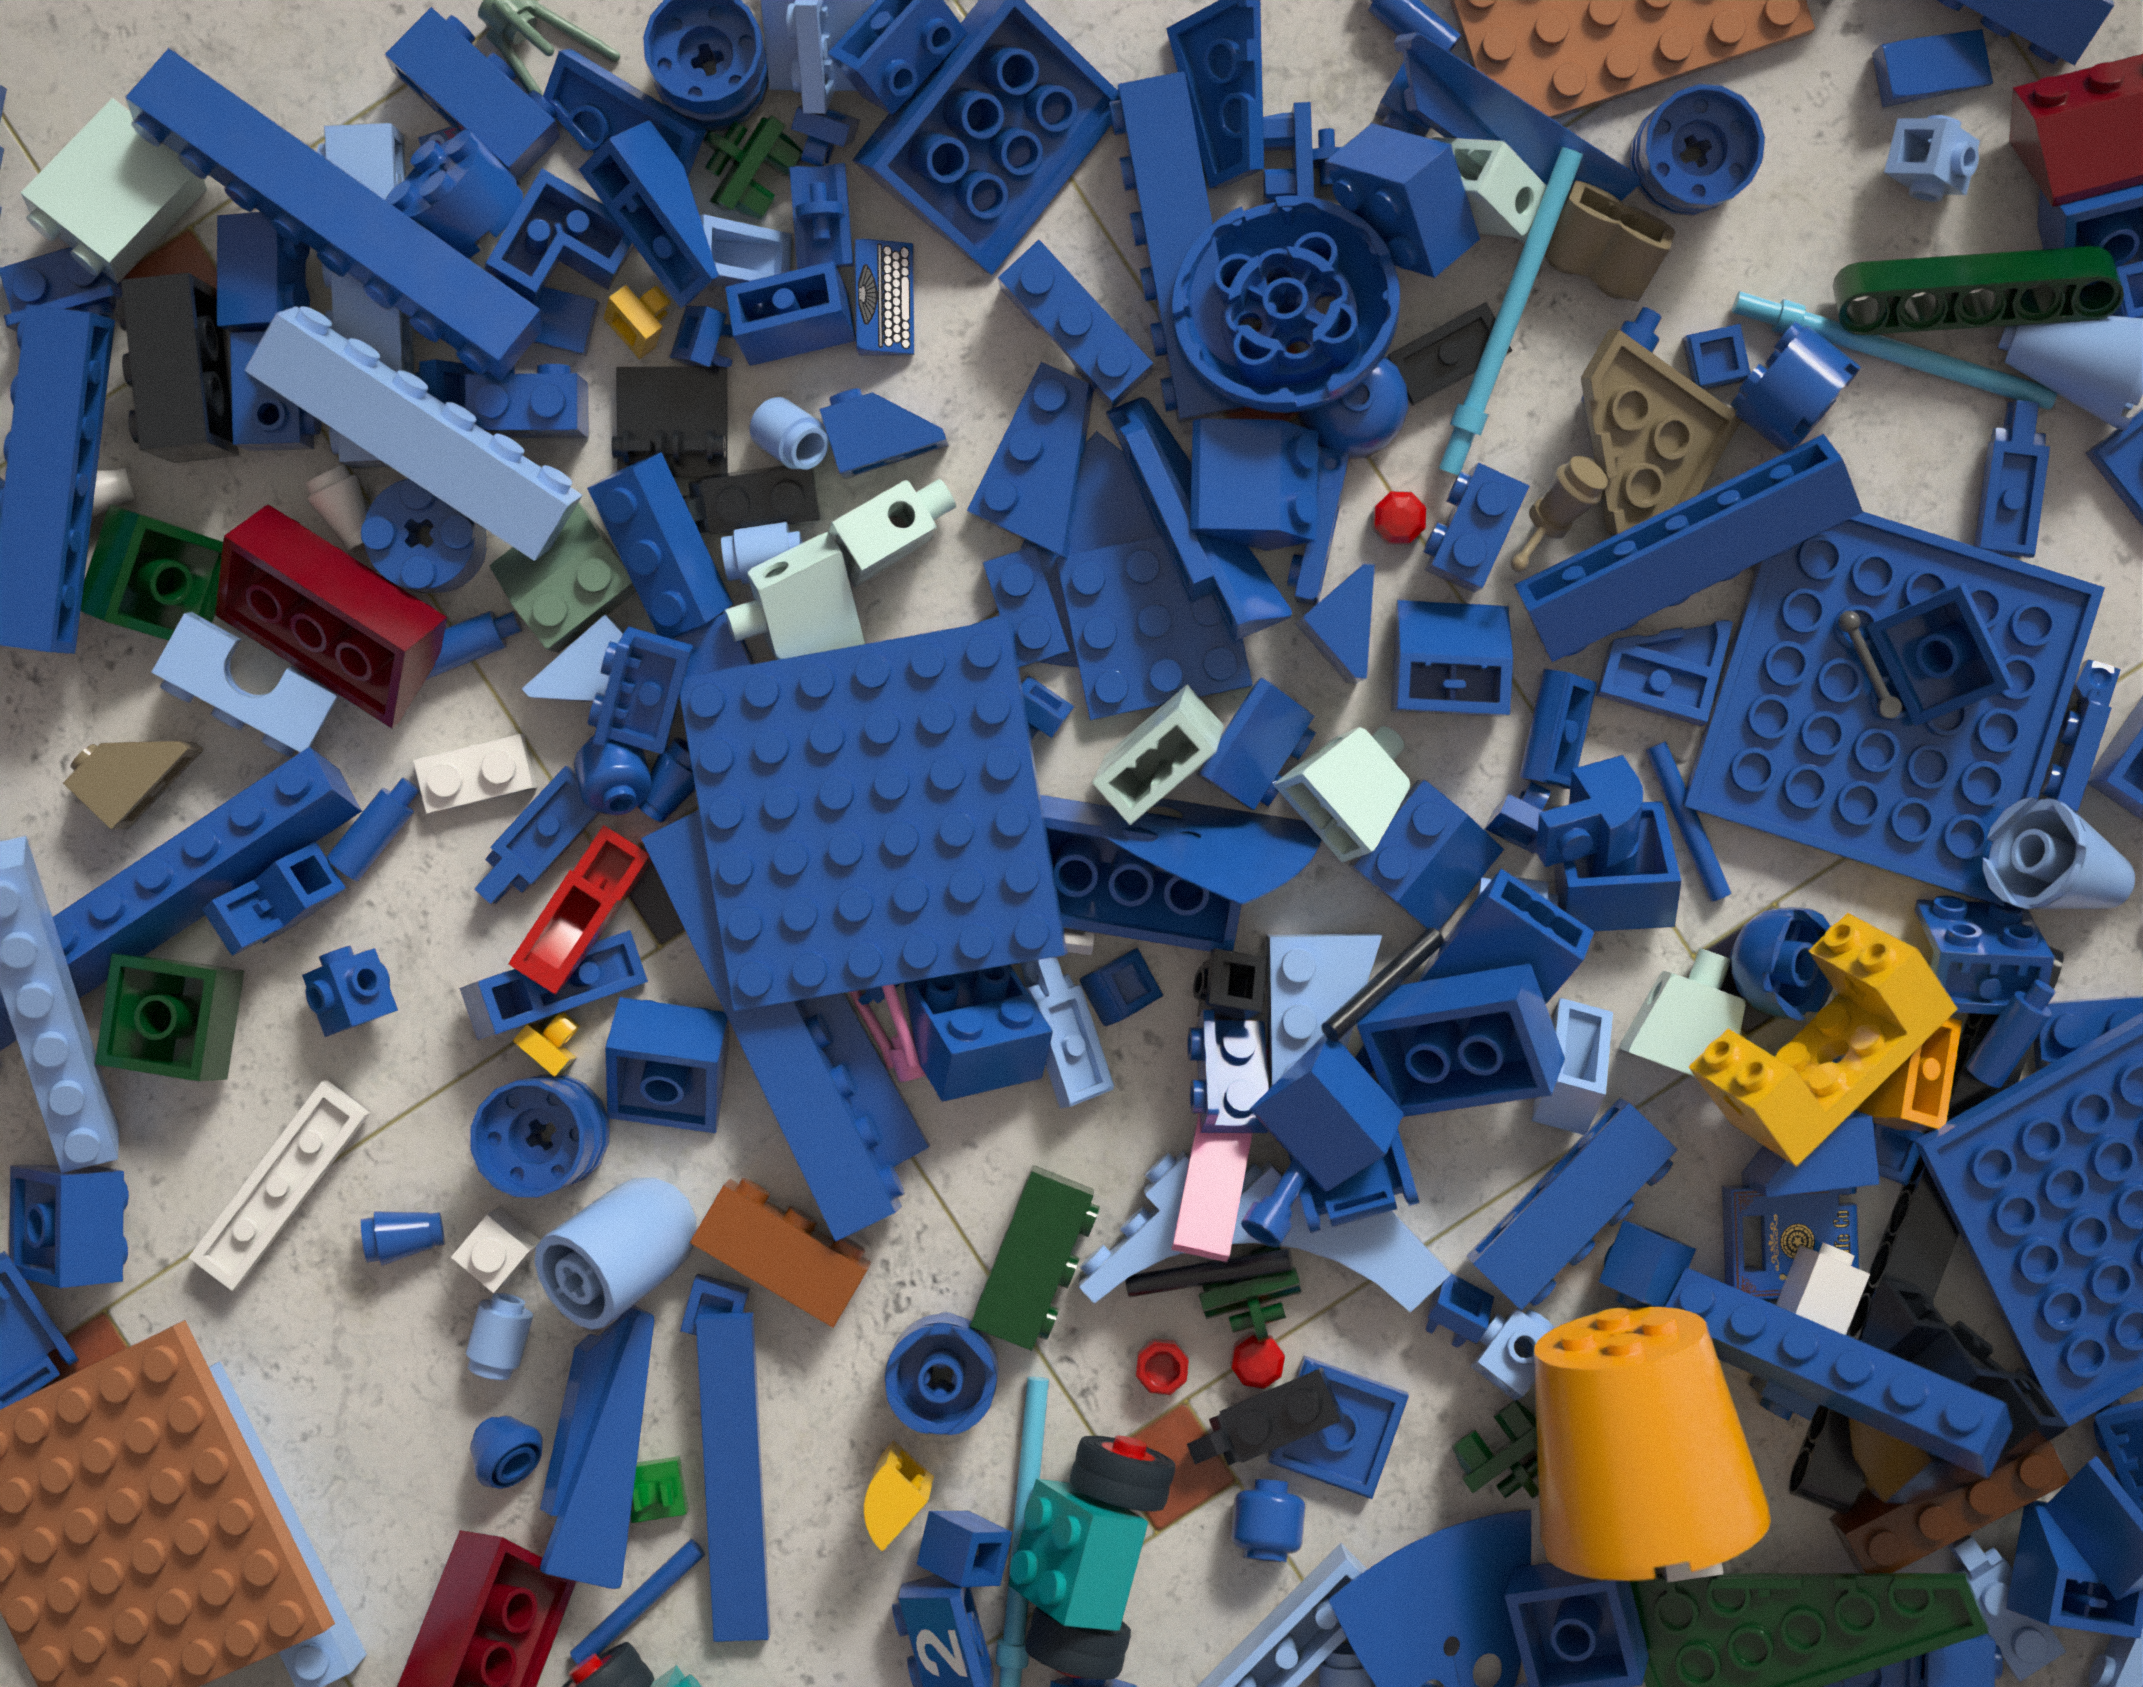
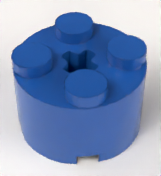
(458, 192)
(1796, 389)
(395, 547)
(941, 1406)

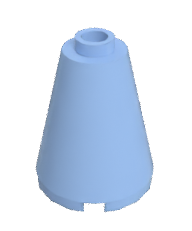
(2084, 362)
(2054, 860)

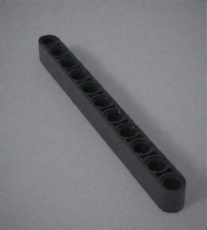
(1910, 1252)

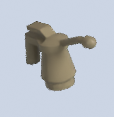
(1569, 495)

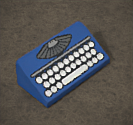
(884, 297)

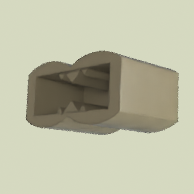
(1608, 242)

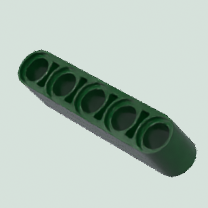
(2002, 302)

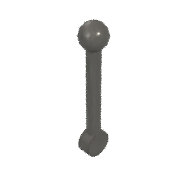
(1887, 705)

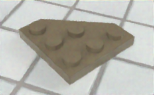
(1649, 431)

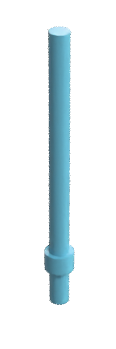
(1786, 312)
(1470, 417)
(1011, 1648)

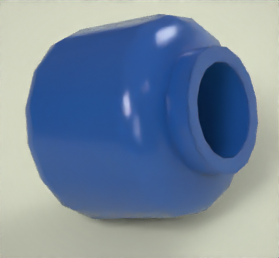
(612, 777)
(1268, 1521)

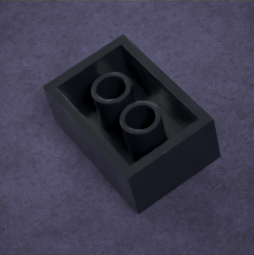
(176, 368)

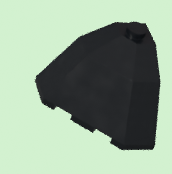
(1913, 1330)

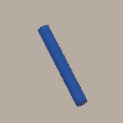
(1688, 822)
(639, 1601)

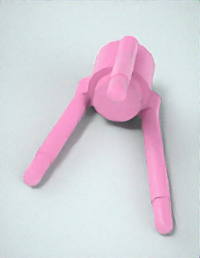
(903, 1053)

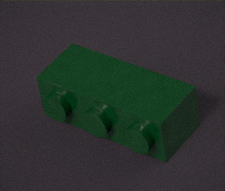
(1035, 1258)

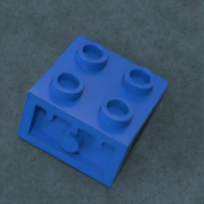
(1983, 951)

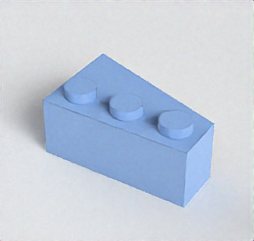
(1306, 985)

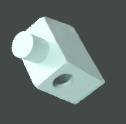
(1498, 186)
(874, 543)
(800, 602)
(1349, 789)
(1685, 1014)

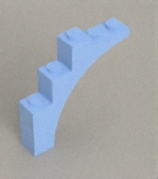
(1373, 1246)

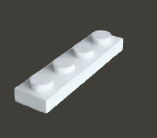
(279, 1185)

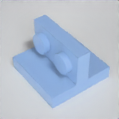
(798, 42)

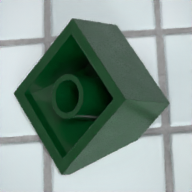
(150, 574)
(169, 1017)

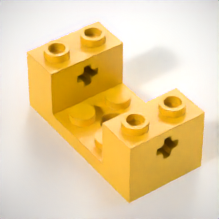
(1878, 1019)

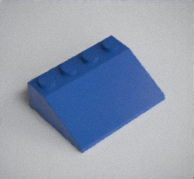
(992, 131)

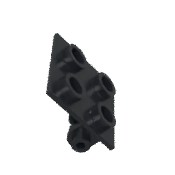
(673, 413)

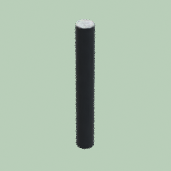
(1382, 984)
(1209, 1273)

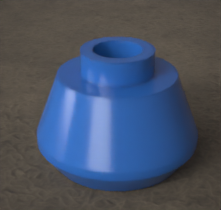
(504, 1451)

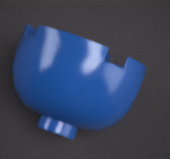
(1365, 417)
(1774, 963)

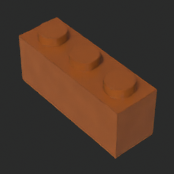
(781, 1250)

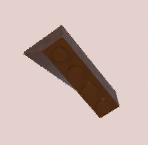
(1892, 1535)

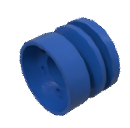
(692, 32)
(1723, 130)
(509, 1139)

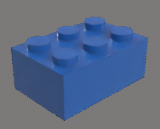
(1463, 1041)

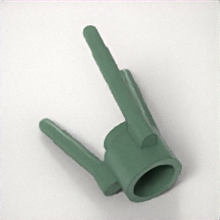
(516, 22)

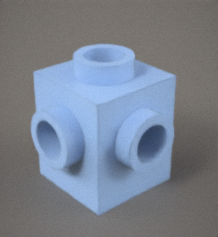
(1932, 157)
(1498, 1358)

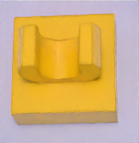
(637, 319)
(548, 1044)

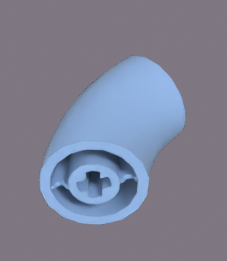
(616, 1250)

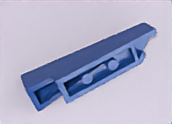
(1470, 105)
(1204, 562)
(597, 1453)

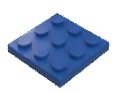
(1142, 632)

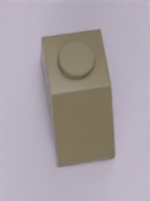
(127, 777)

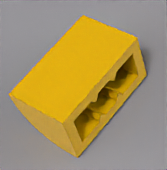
(895, 1494)

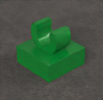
(659, 1490)

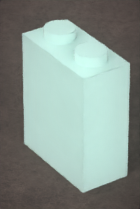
(110, 194)
(1158, 754)

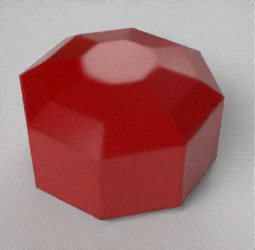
(1399, 518)
(1257, 1362)
(1162, 1366)

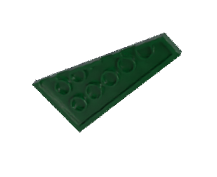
(1797, 1625)

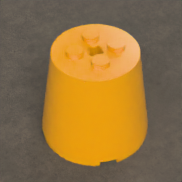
(1640, 1447)

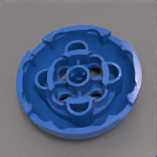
(1306, 253)

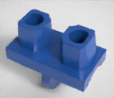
(1294, 133)
(821, 215)

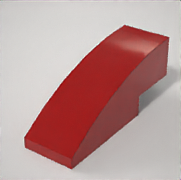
(580, 910)

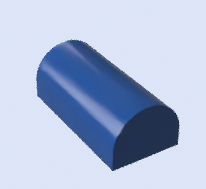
(1557, 728)

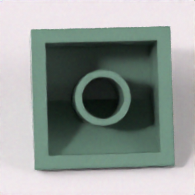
(568, 584)

